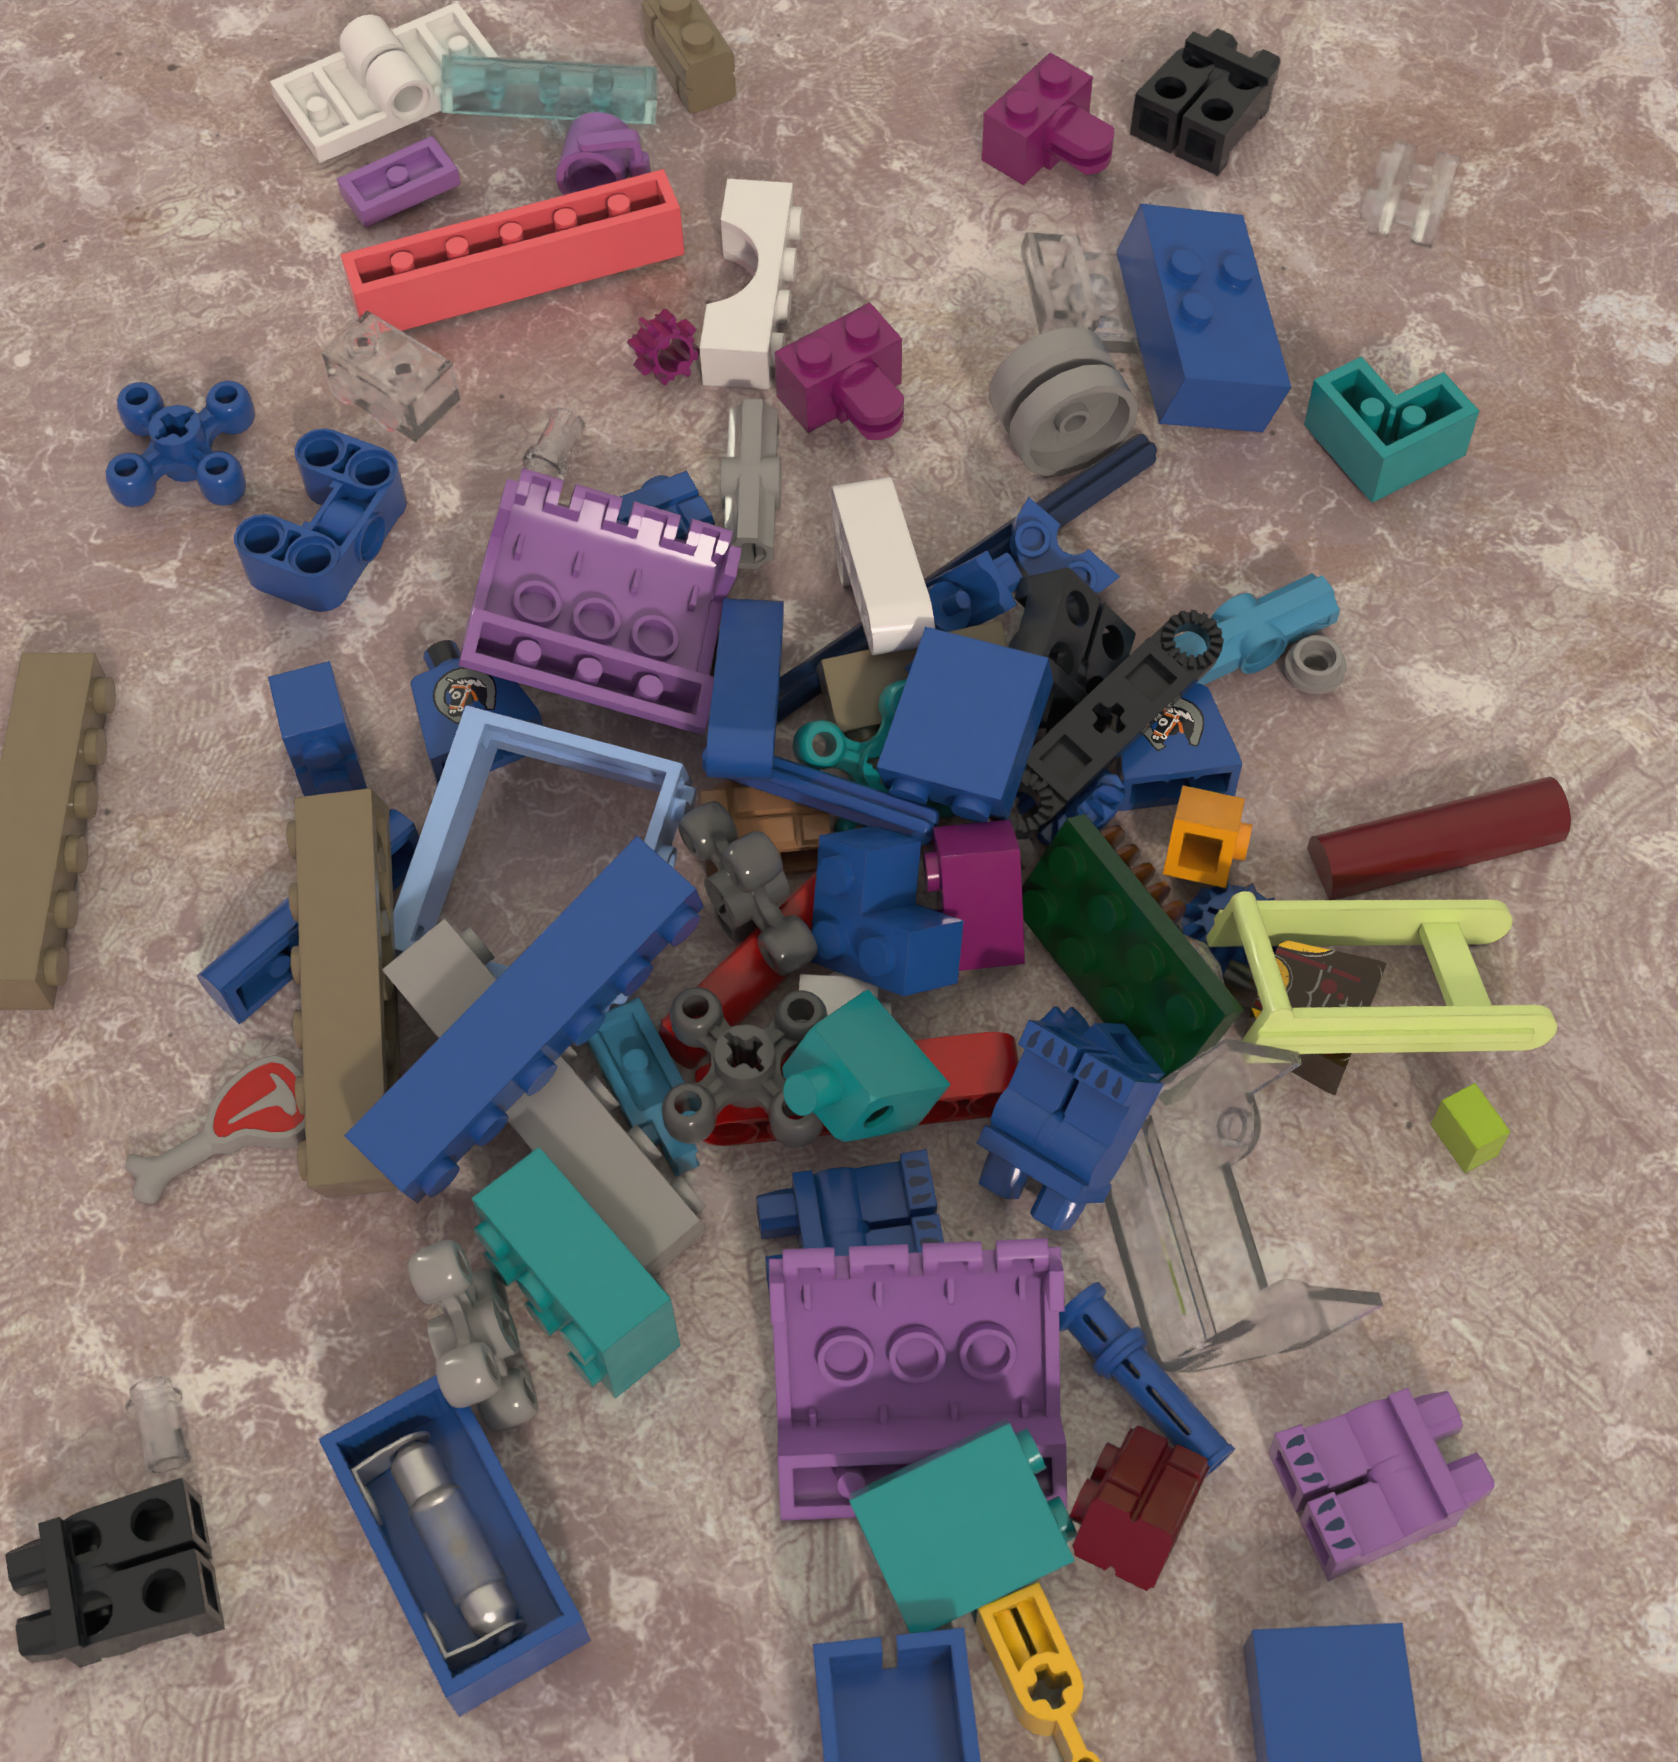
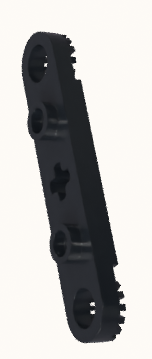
(1136, 692)

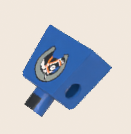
(445, 692)
(1179, 750)

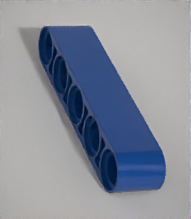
(745, 690)

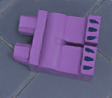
(1377, 1478)

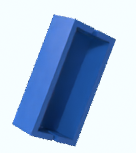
(900, 1712)

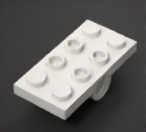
(376, 79)

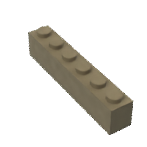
(44, 808)
(346, 999)

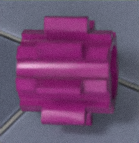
(673, 357)

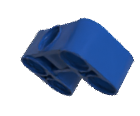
(325, 557)

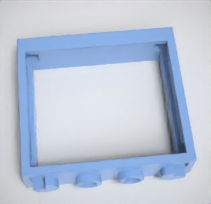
(462, 785)

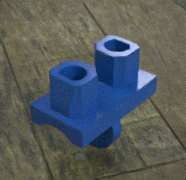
(973, 592)

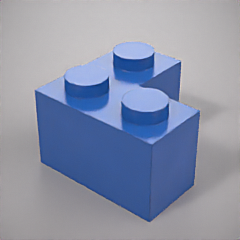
(870, 916)

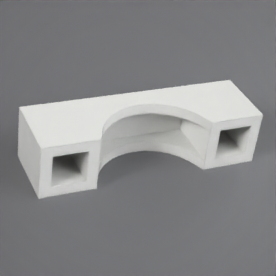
(743, 329)

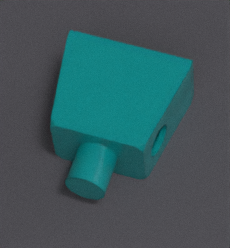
(861, 1073)

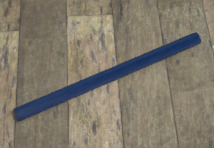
(1062, 504)

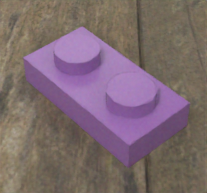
(398, 181)

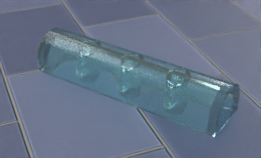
(547, 88)

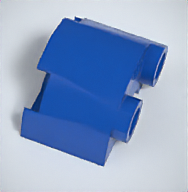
(1037, 550)

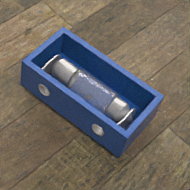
(454, 1544)

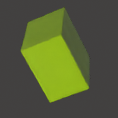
(1470, 1127)

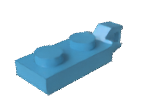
(640, 1076)

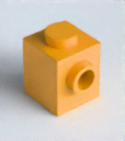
(1206, 837)

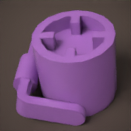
(599, 152)

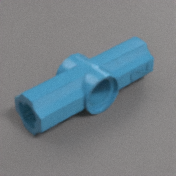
(1263, 627)

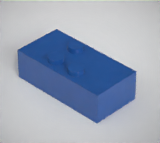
(1202, 319)

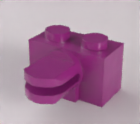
(1046, 122)
(845, 374)
(981, 883)

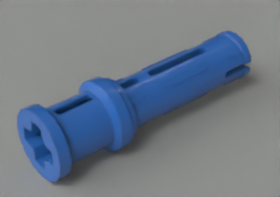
(1128, 1347)

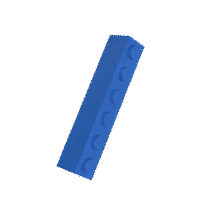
(527, 1021)

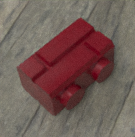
(1136, 1505)

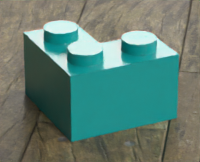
(1385, 436)

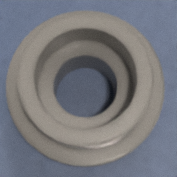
(1317, 652)

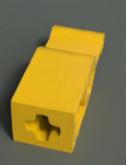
(1029, 1648)

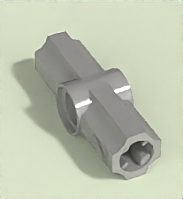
(752, 481)

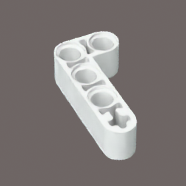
(880, 564)

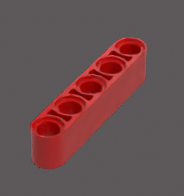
(974, 1065)

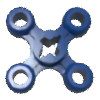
(180, 444)

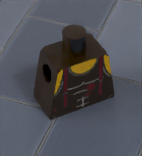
(1312, 979)

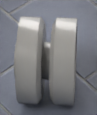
(1062, 401)

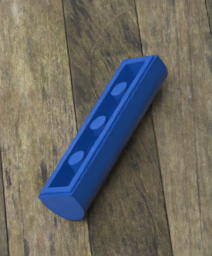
(261, 959)

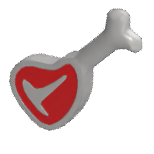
(249, 1110)

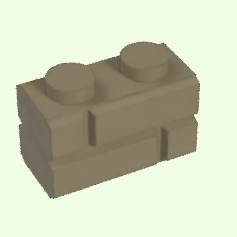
(689, 52)

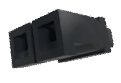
(1205, 99)
(1071, 638)
(118, 1577)

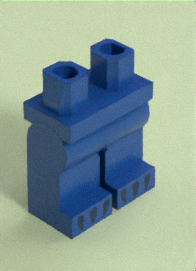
(1064, 1123)
(855, 1207)

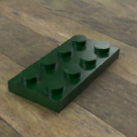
(1124, 948)

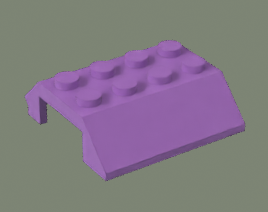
(601, 602)
(907, 1356)

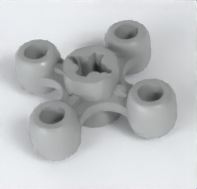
(472, 1336)

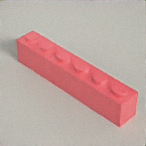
(517, 252)

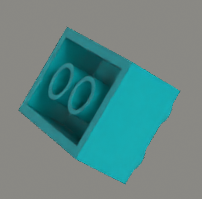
(575, 1274)

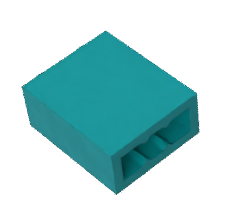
(964, 1526)

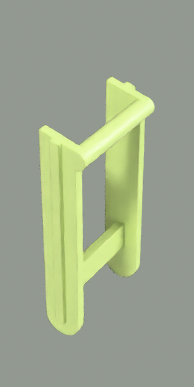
(1439, 925)

